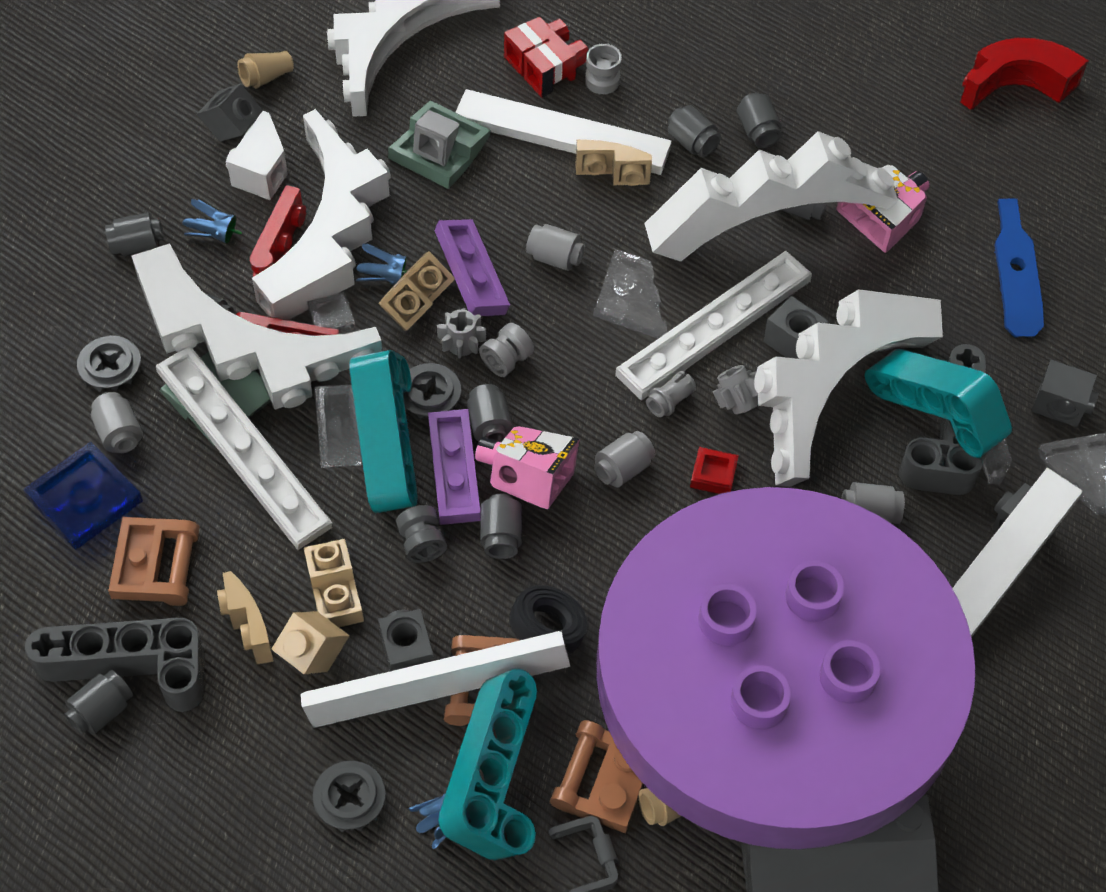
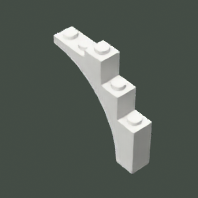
(369, 38)
(764, 184)
(322, 257)
(235, 345)
(825, 352)

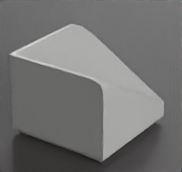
(435, 137)

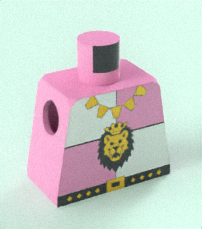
(889, 226)
(530, 463)

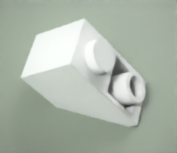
(258, 160)

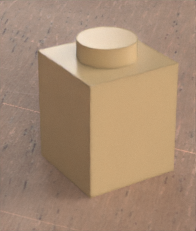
(310, 642)

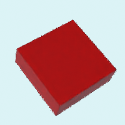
(714, 471)

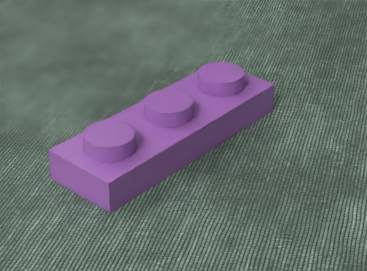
(472, 267)
(454, 467)

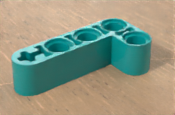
(947, 391)
(383, 430)
(506, 706)

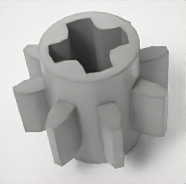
(461, 332)
(737, 390)

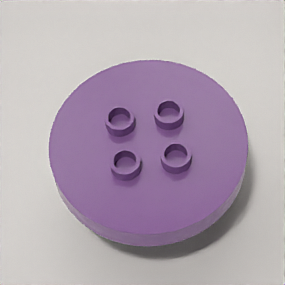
(784, 667)

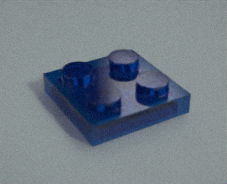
(83, 495)

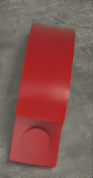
(1025, 62)

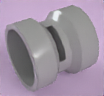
(603, 68)
(509, 347)

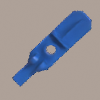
(1018, 288)

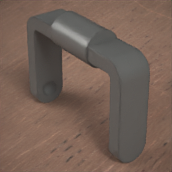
(603, 847)

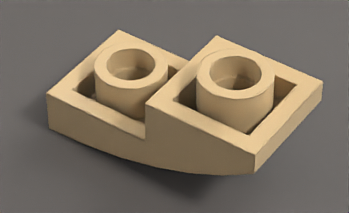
(624, 162)
(416, 290)
(334, 582)
(245, 615)

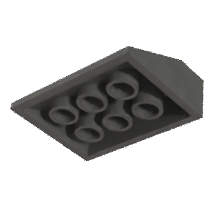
(887, 860)

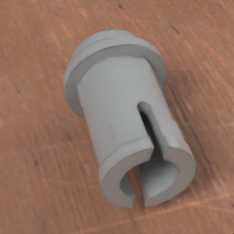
(664, 399)

